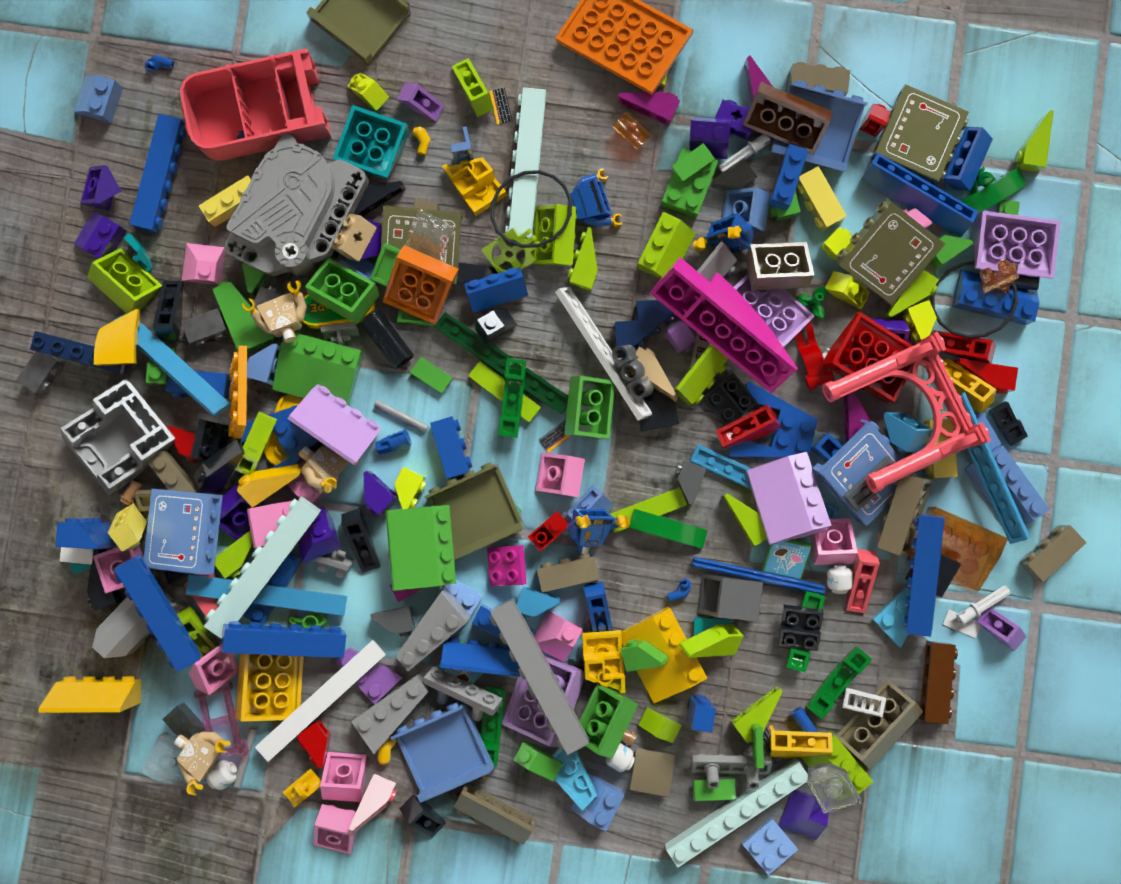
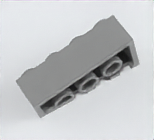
(436, 626)
(386, 715)

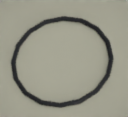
(548, 240)
(974, 335)

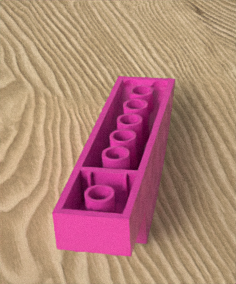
(726, 322)

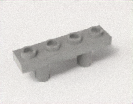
(463, 691)
(729, 765)

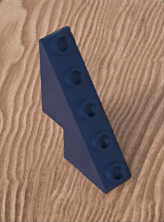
(649, 317)
(69, 350)

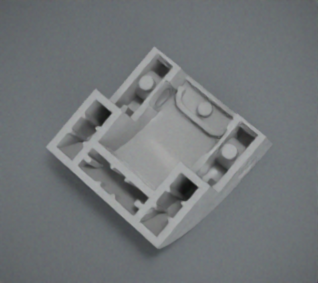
(117, 437)

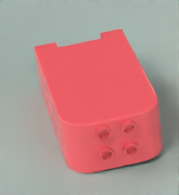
(255, 96)

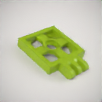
(522, 239)

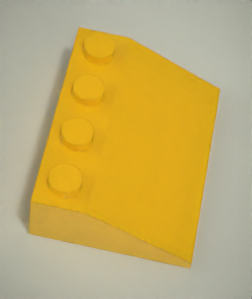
(680, 670)
(268, 686)
(92, 695)

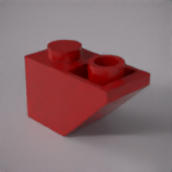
(548, 531)
(316, 742)

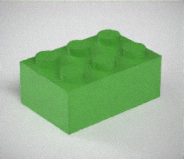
(688, 196)
(342, 290)
(589, 407)
(606, 719)

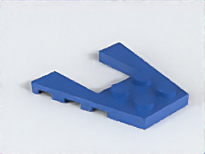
(289, 435)
(791, 439)

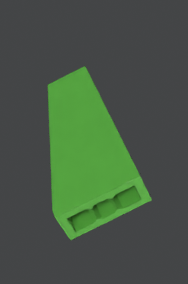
(239, 322)

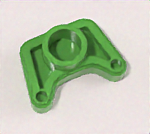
(312, 618)

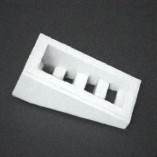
(854, 707)

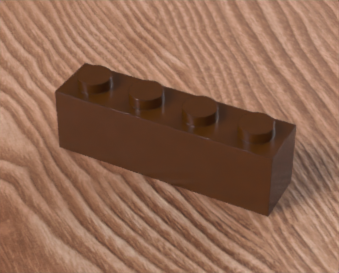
(937, 682)

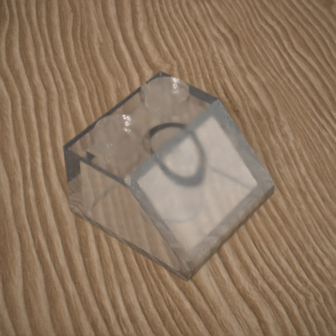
(430, 235)
(162, 761)
(832, 787)

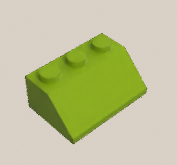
(547, 223)
(667, 243)
(123, 280)
(701, 375)
(843, 759)

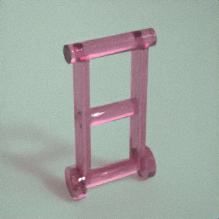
(240, 745)

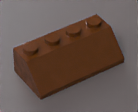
(787, 118)

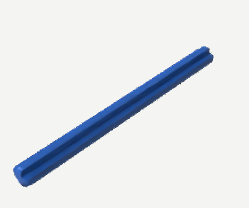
(758, 576)

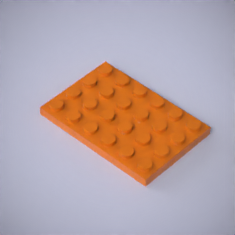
(626, 39)

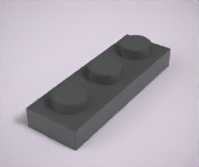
(860, 492)

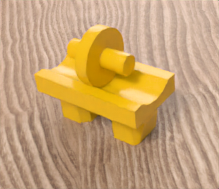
(302, 787)

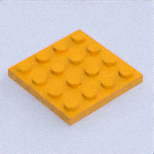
(238, 393)

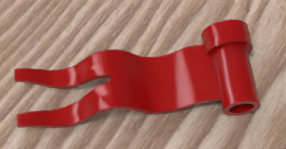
(813, 360)

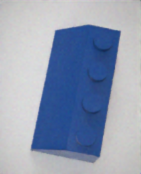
(994, 303)
(84, 533)
(478, 657)

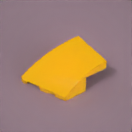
(475, 183)
(118, 341)
(604, 659)

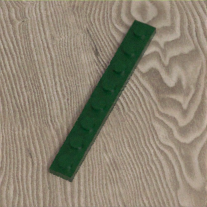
(497, 360)

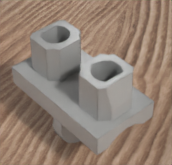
(340, 332)
(335, 559)

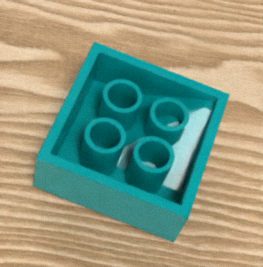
(371, 142)

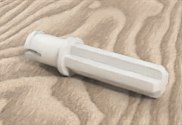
(752, 148)
(976, 609)

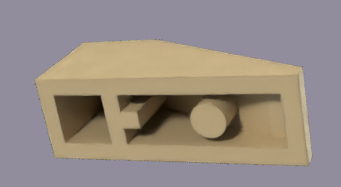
(655, 372)

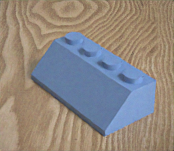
(1023, 493)

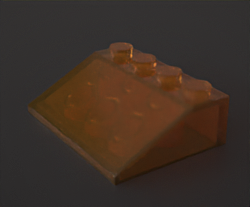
(969, 545)

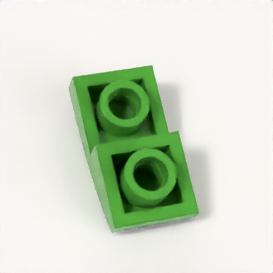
(725, 791)

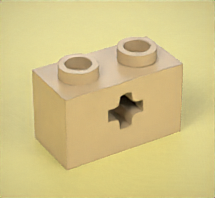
(354, 237)

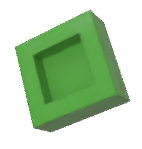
(1008, 207)

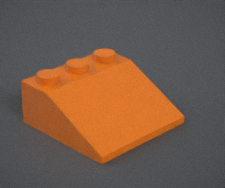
(419, 284)

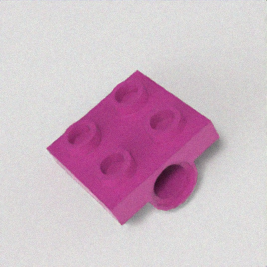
(506, 565)

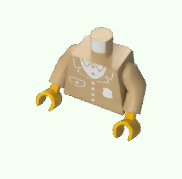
(281, 314)
(322, 468)
(199, 756)

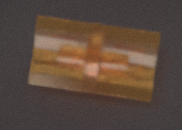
(632, 130)
(1001, 279)

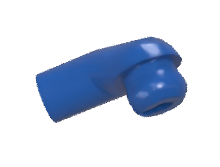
(158, 62)
(681, 592)

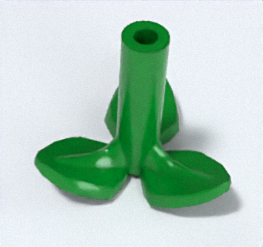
(982, 179)
(819, 294)

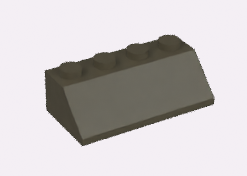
(905, 506)
(872, 735)
(494, 813)

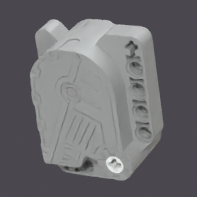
(292, 208)

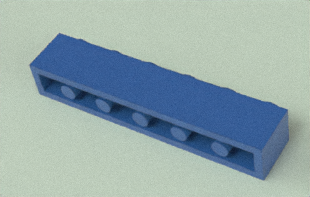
(158, 174)
(919, 194)
(925, 574)
(157, 612)
(283, 640)

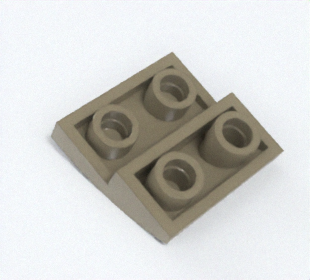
(652, 772)

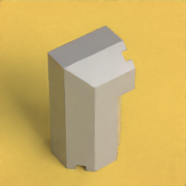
(123, 630)

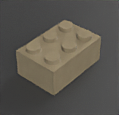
(779, 266)

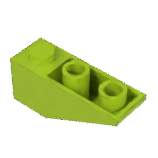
(585, 269)
(256, 443)
(716, 641)

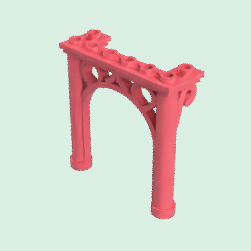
(963, 433)

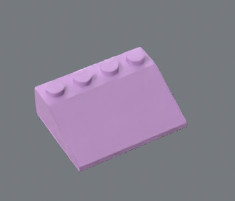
(1019, 239)
(778, 310)
(335, 424)
(788, 499)
(523, 711)

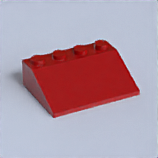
(862, 345)

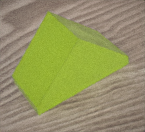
(659, 725)

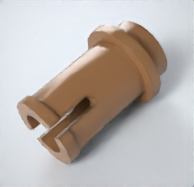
(129, 494)
(629, 737)

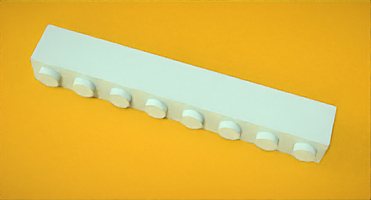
(527, 159)
(263, 566)
(736, 812)

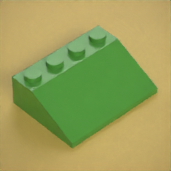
(314, 362)
(420, 547)

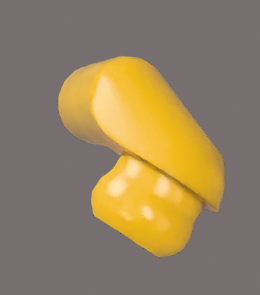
(424, 139)
(384, 751)

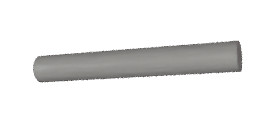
(400, 415)
(244, 760)

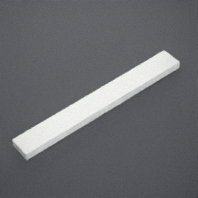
(601, 350)
(320, 700)

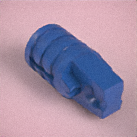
(393, 442)

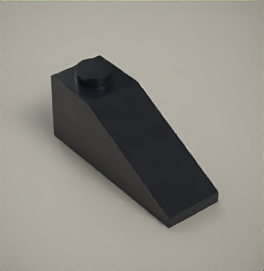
(376, 196)
(169, 311)
(218, 468)
(360, 540)
(96, 595)

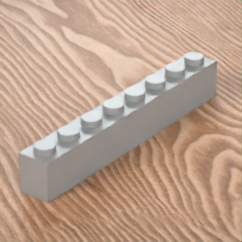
(539, 676)

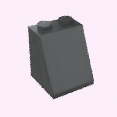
(730, 597)

